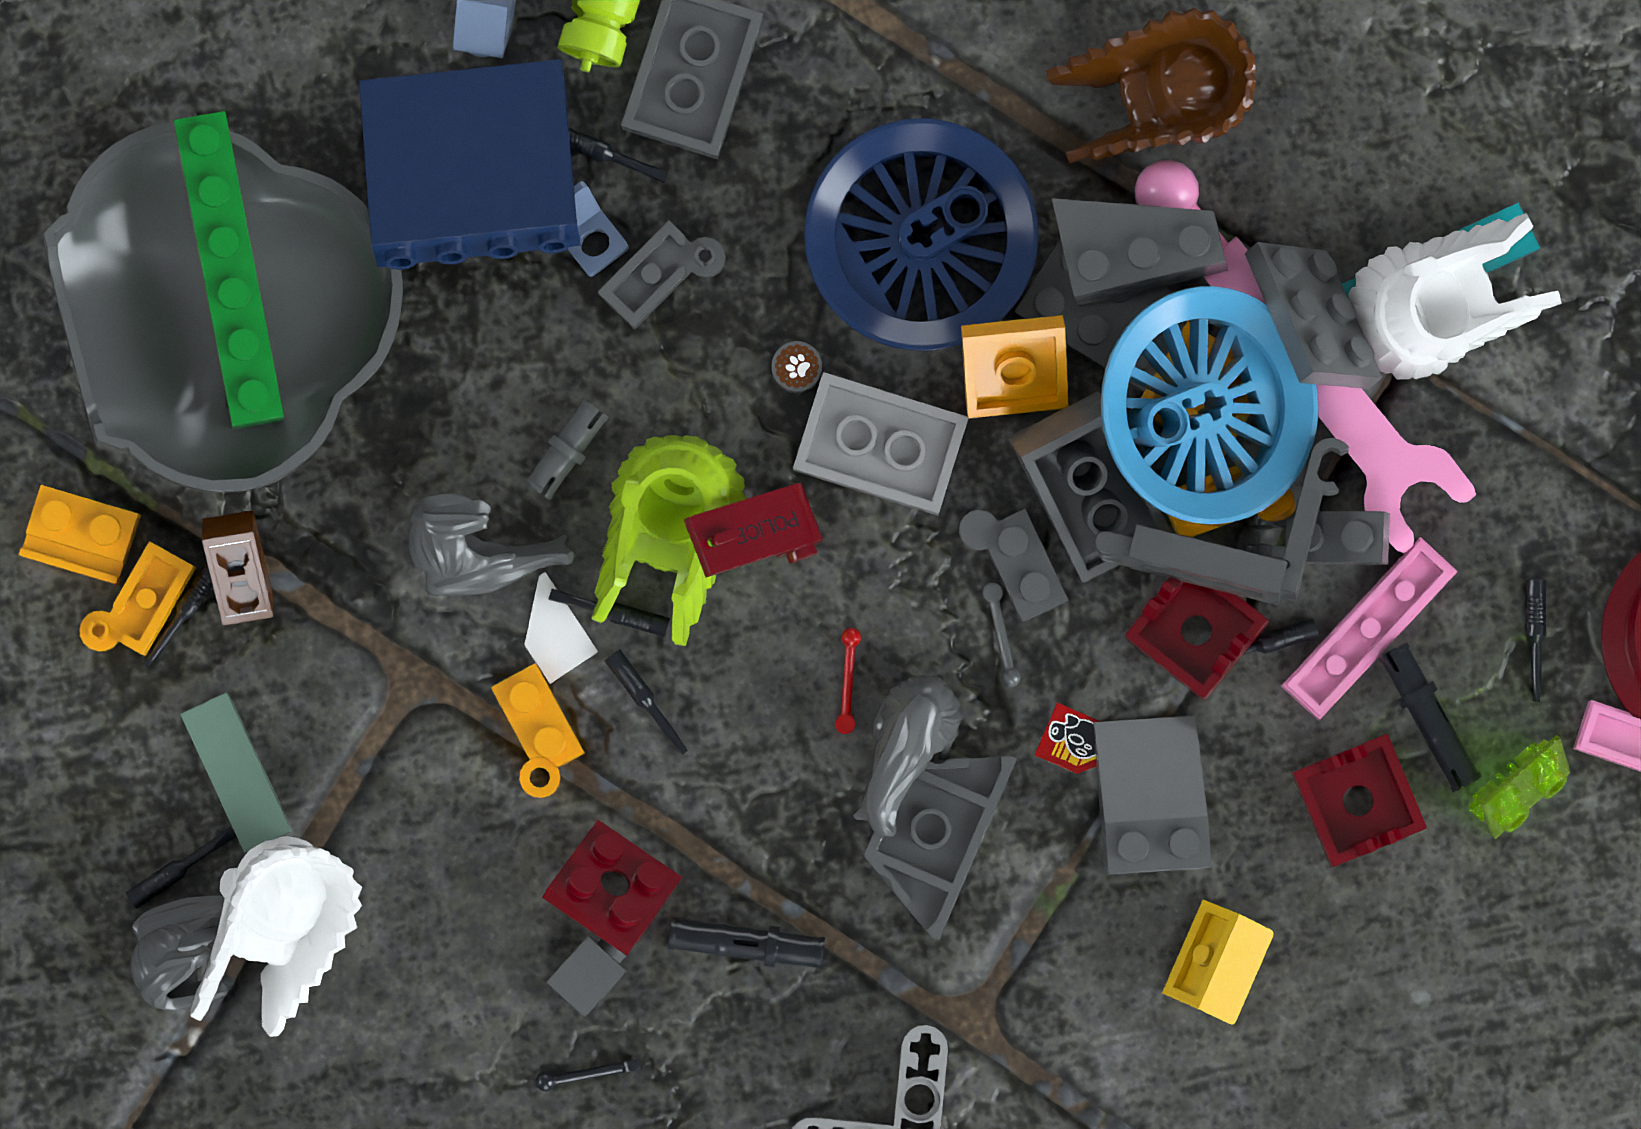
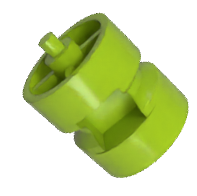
(596, 32)

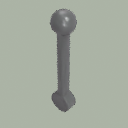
(992, 594)

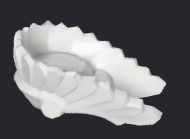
(1437, 300)
(283, 909)

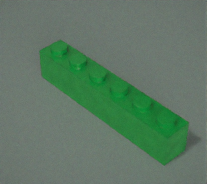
(228, 270)

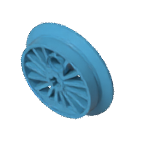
(1280, 404)

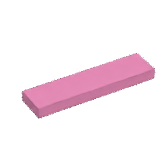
(1369, 628)

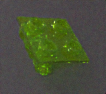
(1540, 774)

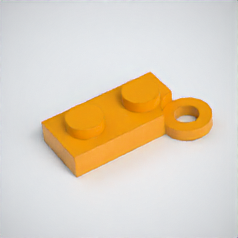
(538, 726)

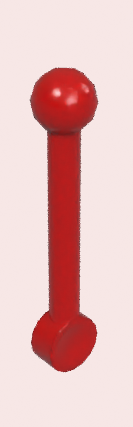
(850, 638)

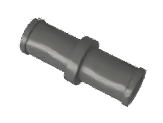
(566, 449)

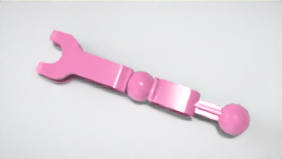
(1346, 411)

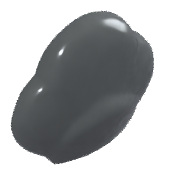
(144, 325)

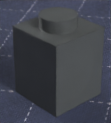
(588, 974)

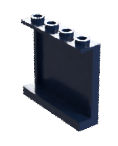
(468, 164)

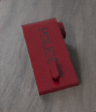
(755, 530)

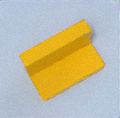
(1218, 962)

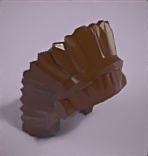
(1175, 78)

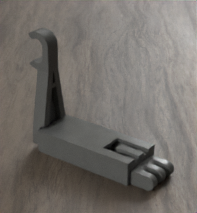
(1227, 567)

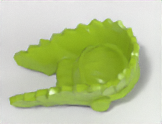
(653, 496)

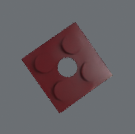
(1196, 666)
(1393, 808)
(611, 917)

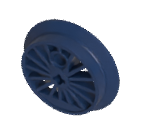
(848, 281)

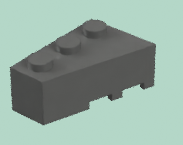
(1134, 247)

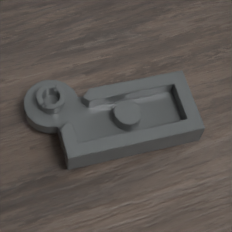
(658, 271)
(1017, 558)

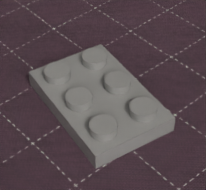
(880, 443)

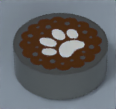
(796, 367)

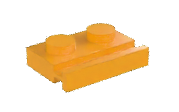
(79, 534)

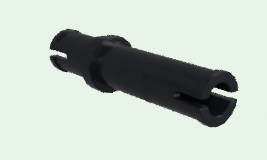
(1429, 716)
(747, 943)

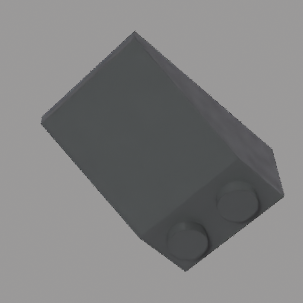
(1081, 483)
(1151, 795)

